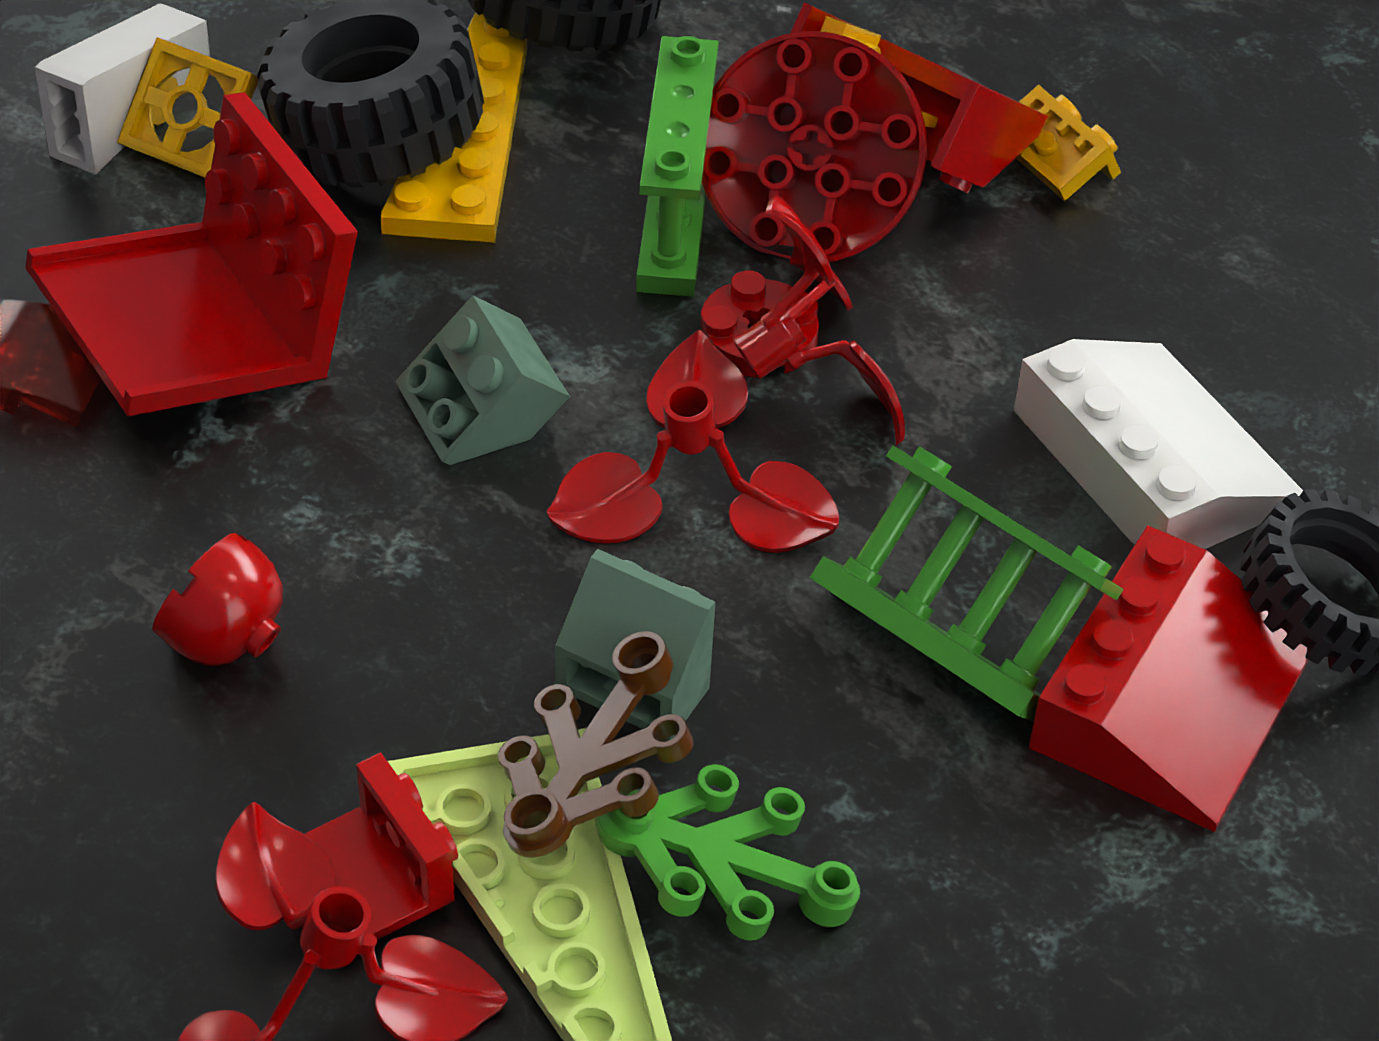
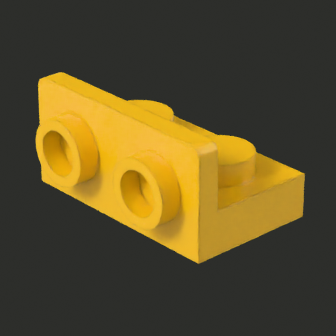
(1067, 148)

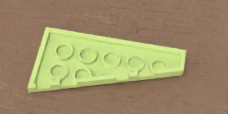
(555, 916)

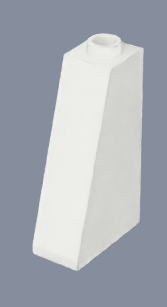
(93, 83)

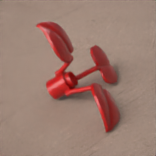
(778, 335)
(691, 397)
(281, 874)

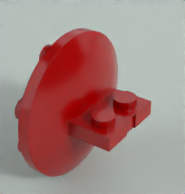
(823, 131)

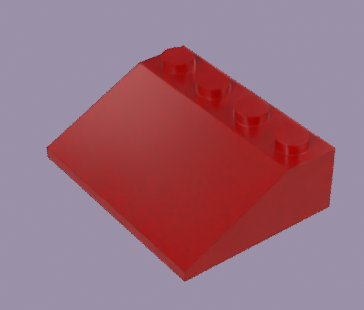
(1169, 683)

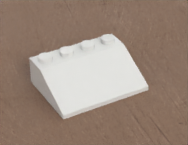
(1148, 441)

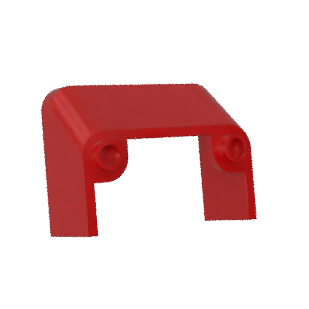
(975, 126)

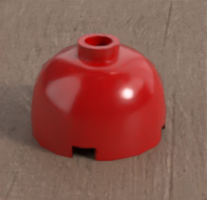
(225, 606)

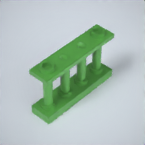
(675, 166)
(962, 645)

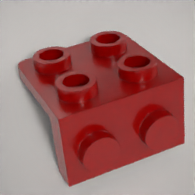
(390, 849)

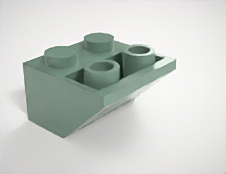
(481, 384)
(622, 600)

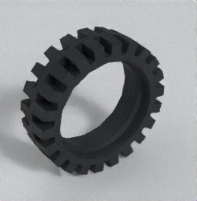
(1289, 596)

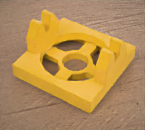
(159, 91)

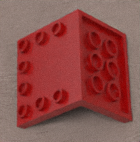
(216, 301)

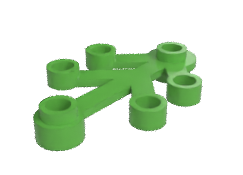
(718, 850)

